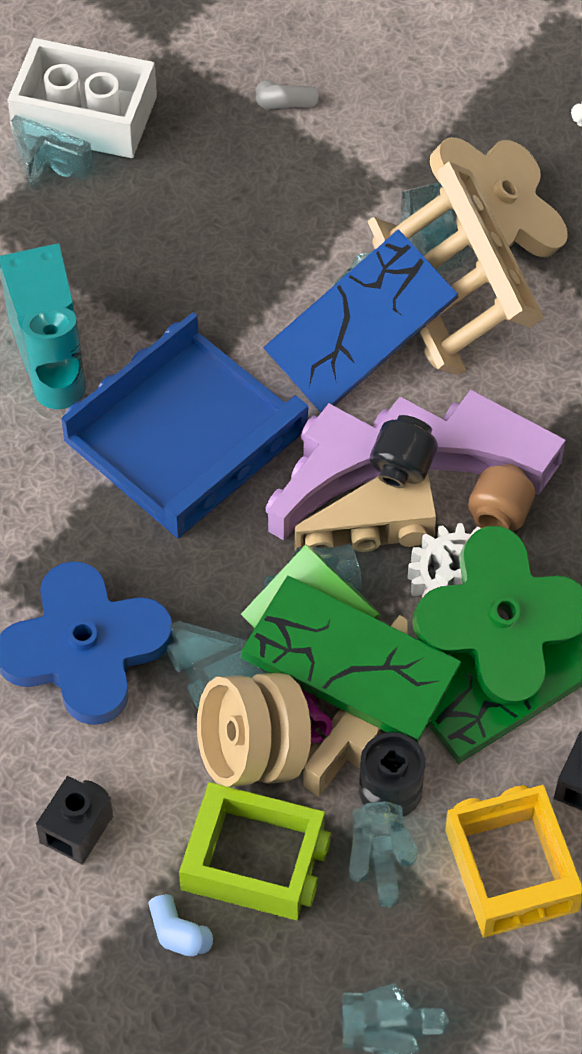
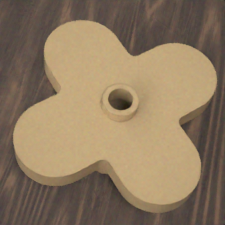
(508, 183)

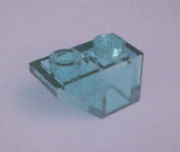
(206, 655)

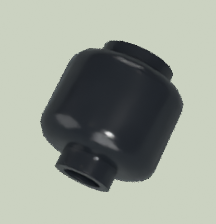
(403, 451)

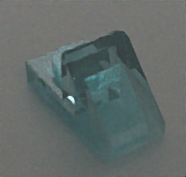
(43, 147)

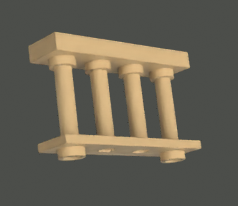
(494, 265)

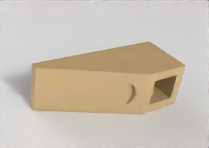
(372, 518)

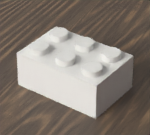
(86, 94)

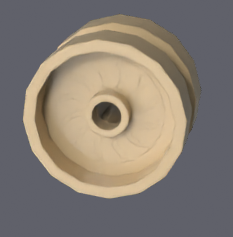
(253, 729)

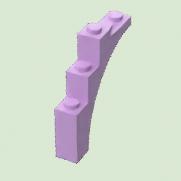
(468, 440)

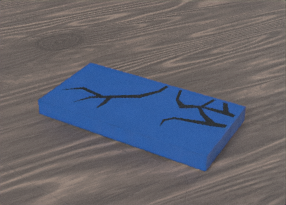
(361, 321)

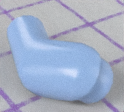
(177, 933)

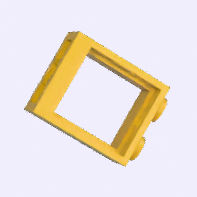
(525, 905)

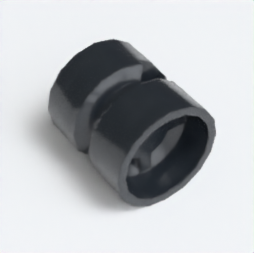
(392, 771)

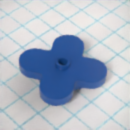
(84, 642)

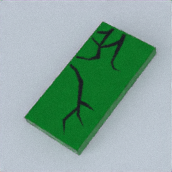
(351, 659)
(471, 720)

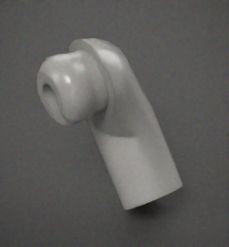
(274, 96)

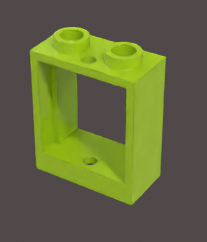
(245, 891)

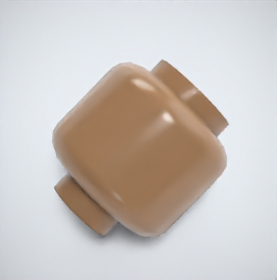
(502, 497)

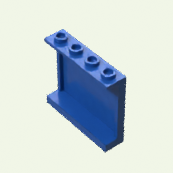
(181, 427)

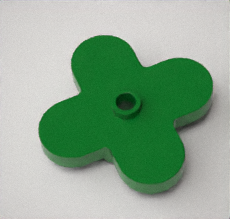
(467, 620)

